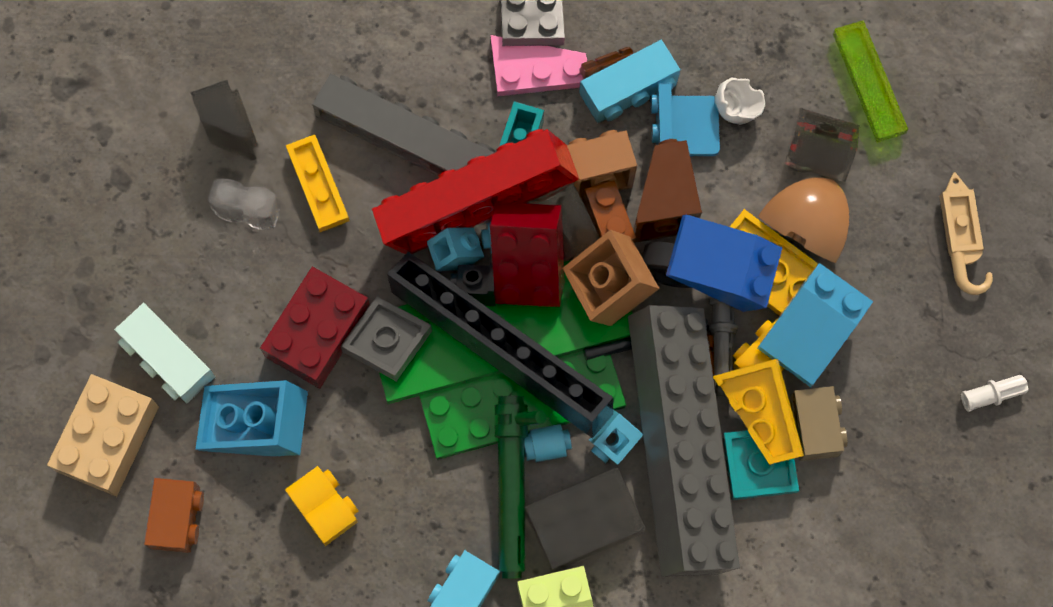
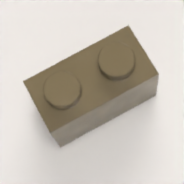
(818, 422)

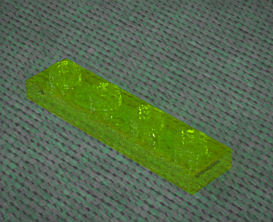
(870, 81)

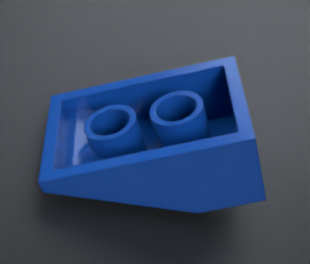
(724, 263)

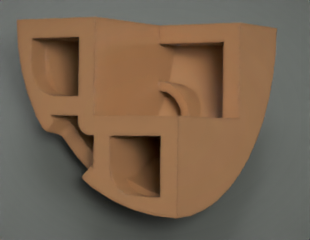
(812, 214)

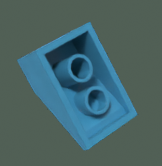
(815, 324)
(252, 418)

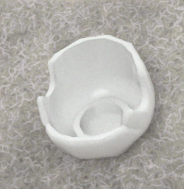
(739, 101)

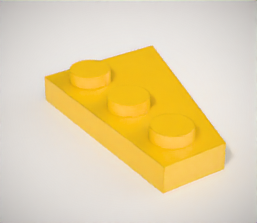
(764, 407)

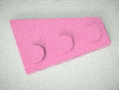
(534, 68)

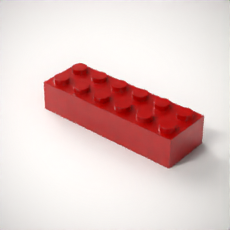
(469, 195)

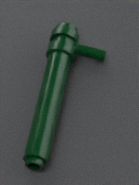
(511, 435)

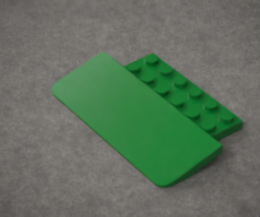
(462, 388)

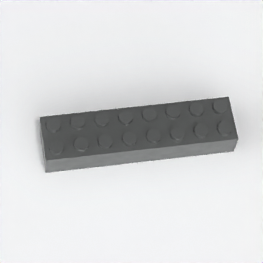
(683, 442)

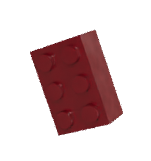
(527, 254)
(314, 327)

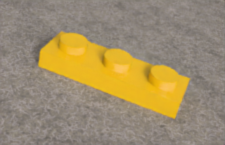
(317, 183)

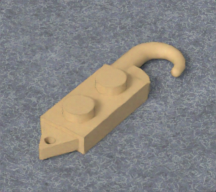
(963, 233)

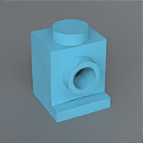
(626, 438)

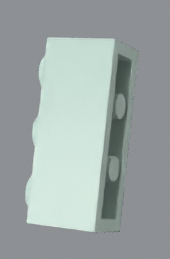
(163, 354)

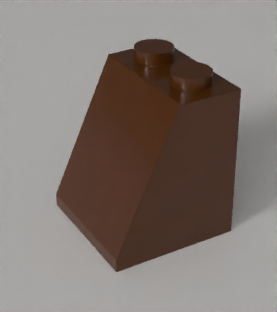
(667, 193)

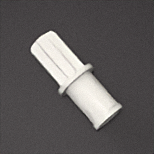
(994, 392)

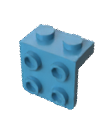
(686, 119)

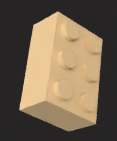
(103, 435)

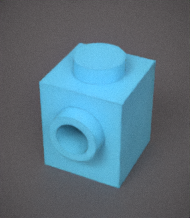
(455, 248)

